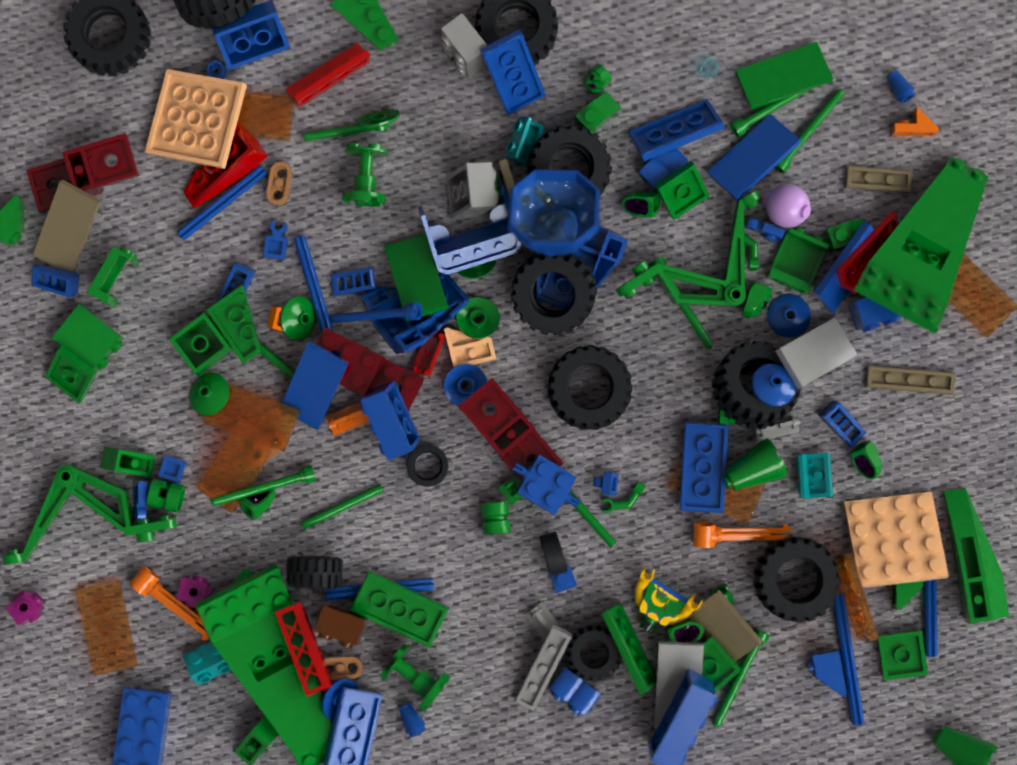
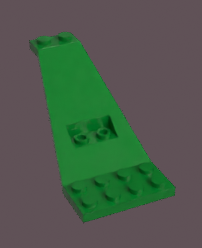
(924, 252)
(246, 630)

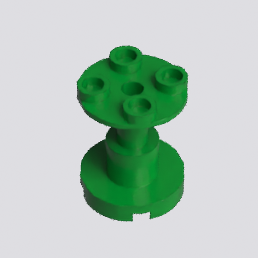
(365, 183)
(422, 682)

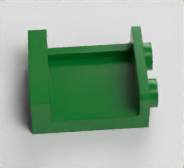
(798, 260)
(109, 272)
(88, 338)

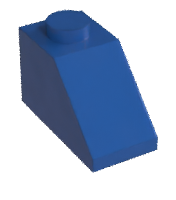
(828, 669)

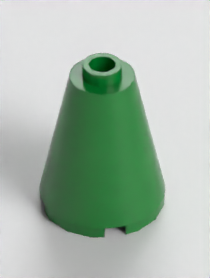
(756, 467)
(962, 747)

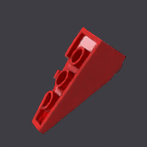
(243, 157)

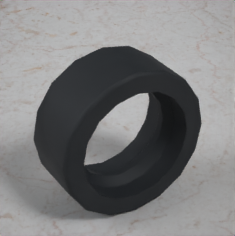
(411, 465)
(553, 553)

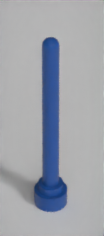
(411, 311)

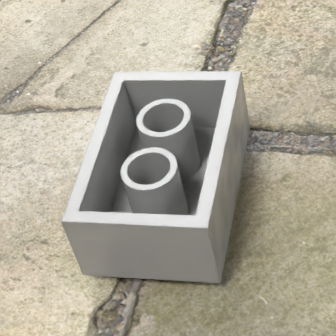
(464, 45)
(471, 190)

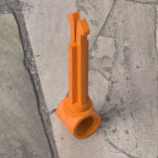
(707, 534)
(146, 582)

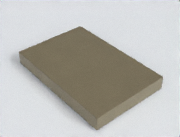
(726, 625)

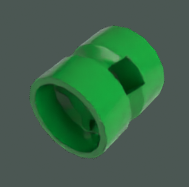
(173, 498)
(495, 518)

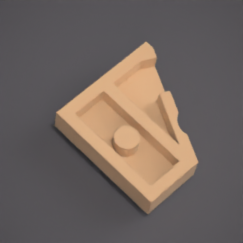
(467, 349)

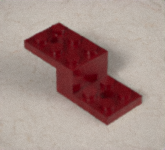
(85, 169)
(369, 369)
(507, 429)

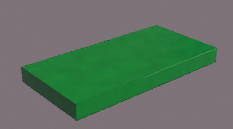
(784, 75)
(416, 274)
(399, 608)
(630, 648)

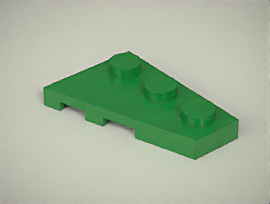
(368, 20)
(236, 324)

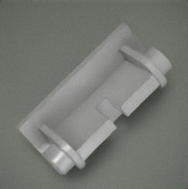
(783, 427)
(541, 620)

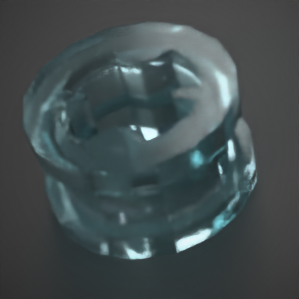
(714, 72)

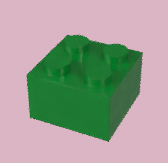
(201, 344)

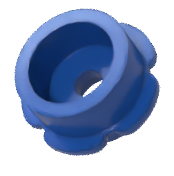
(212, 66)

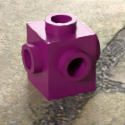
(187, 587)
(18, 608)

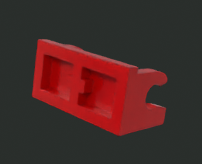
(428, 355)

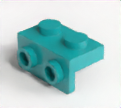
(524, 138)
(814, 475)
(205, 663)

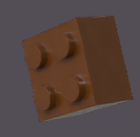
(340, 625)

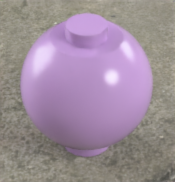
(787, 205)

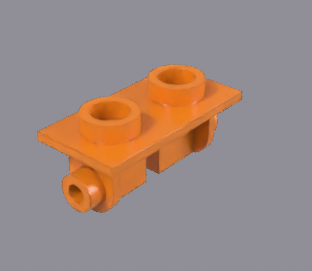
(347, 419)

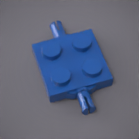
(546, 484)

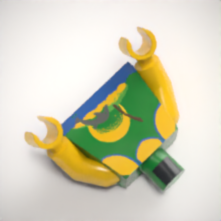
(661, 602)

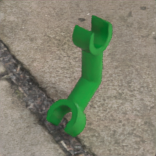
(753, 252)
(626, 504)

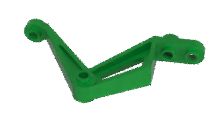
(733, 277)
(61, 491)

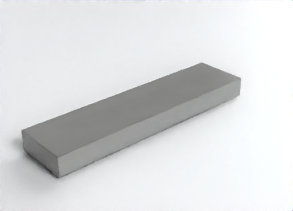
(543, 667)

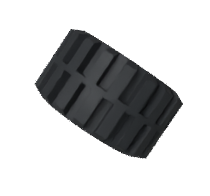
(314, 572)
(579, 667)

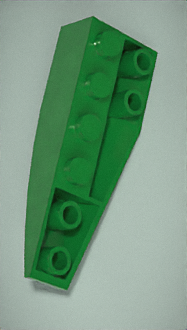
(975, 563)

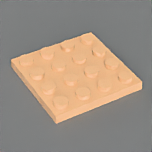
(195, 118)
(896, 539)

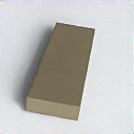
(878, 179)

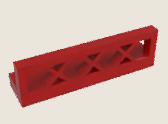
(328, 75)
(855, 264)
(312, 645)

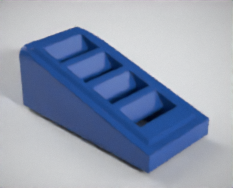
(237, 266)
(69, 280)
(371, 280)
(829, 410)

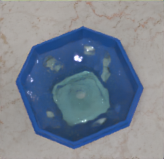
(554, 211)

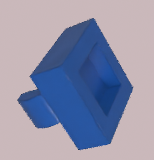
(608, 483)

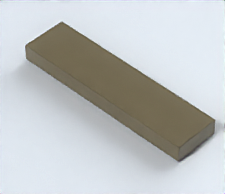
(910, 380)

